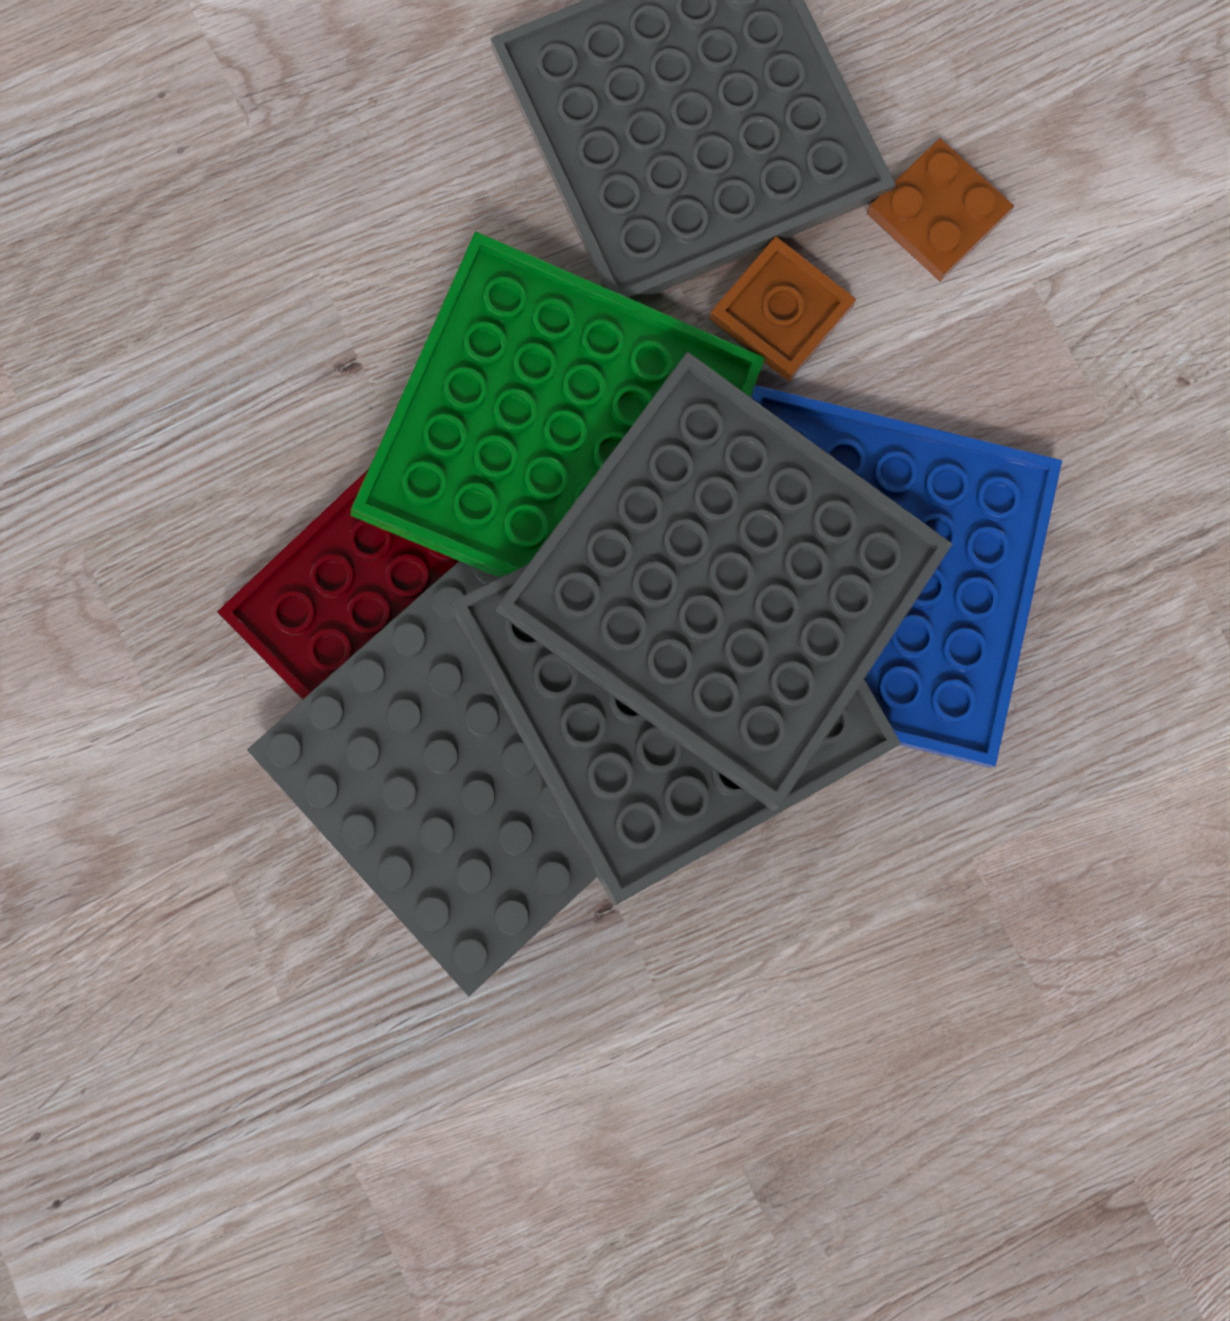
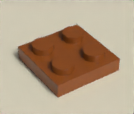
(940, 209)
(782, 308)

